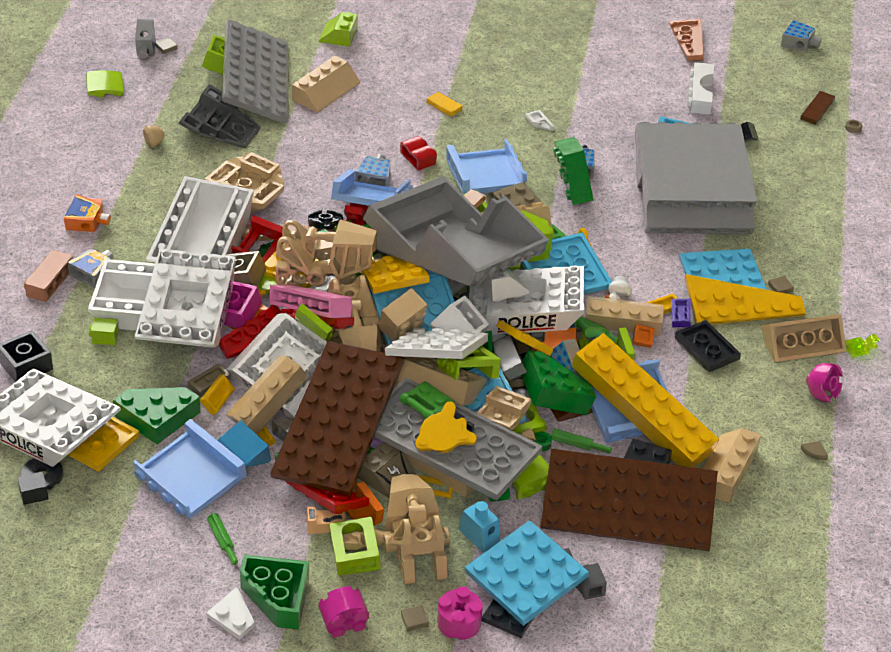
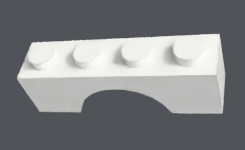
(699, 98)

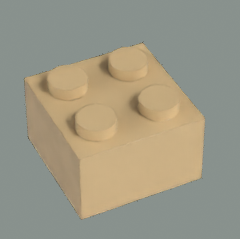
(403, 315)

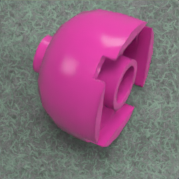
(825, 377)

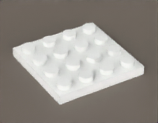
(437, 343)

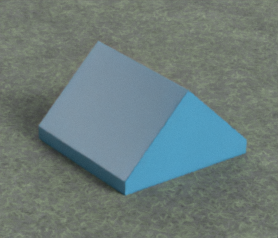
(246, 445)

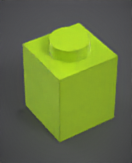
(104, 331)

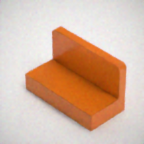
(374, 509)

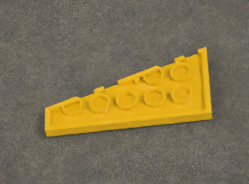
(731, 302)

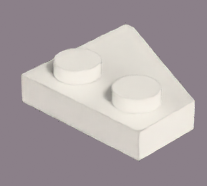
(232, 614)

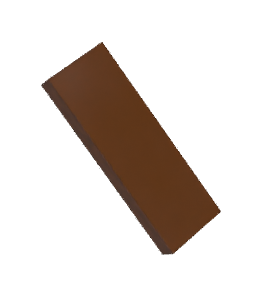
(817, 107)

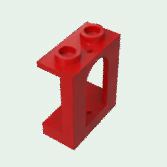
(264, 228)

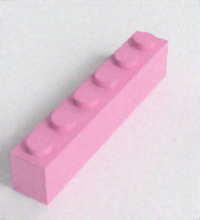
(319, 302)

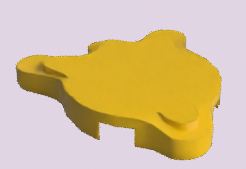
(444, 432)

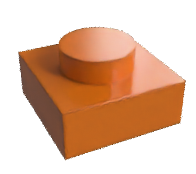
(643, 336)

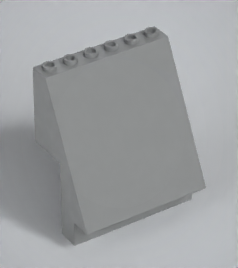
(694, 178)
(449, 236)

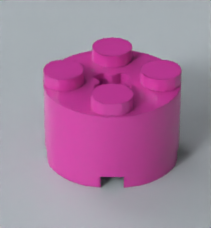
(343, 611)
(459, 613)

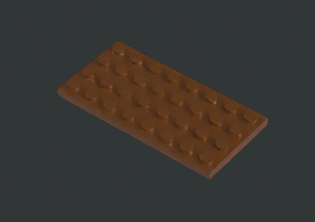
(337, 418)
(629, 499)

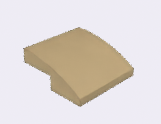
(505, 407)

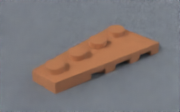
(689, 38)

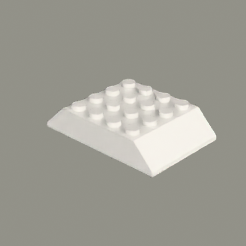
(204, 218)
(122, 292)

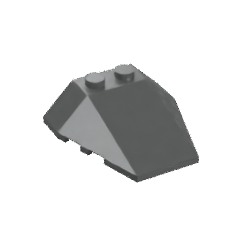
(219, 120)

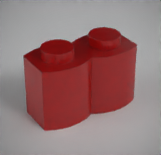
(418, 152)

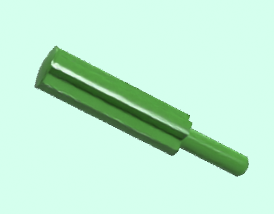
(577, 441)
(222, 536)

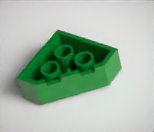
(573, 170)
(555, 386)
(157, 410)
(276, 587)

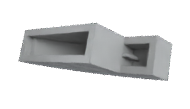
(510, 357)

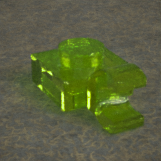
(860, 347)

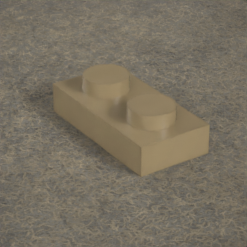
(203, 381)

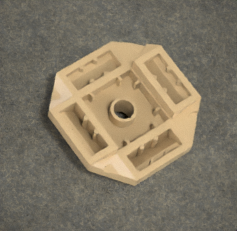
(252, 173)

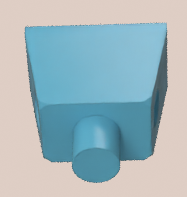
(480, 526)

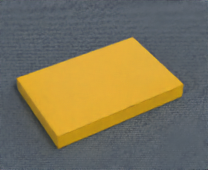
(524, 337)

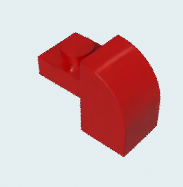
(355, 213)

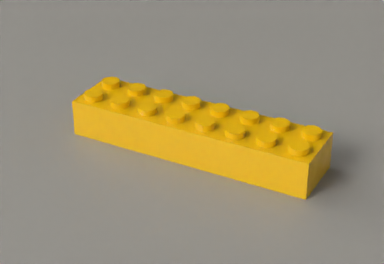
(644, 402)

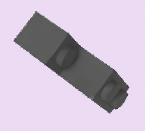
(595, 584)

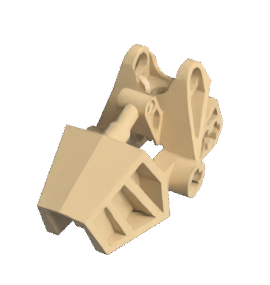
(338, 252)
(365, 331)
(420, 532)

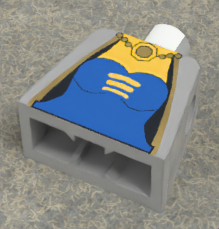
(88, 266)

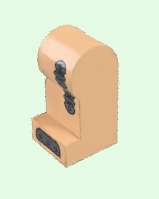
(319, 520)

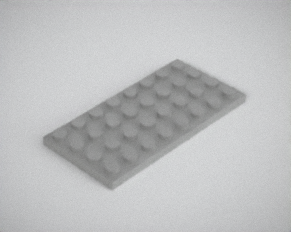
(255, 71)
(486, 466)

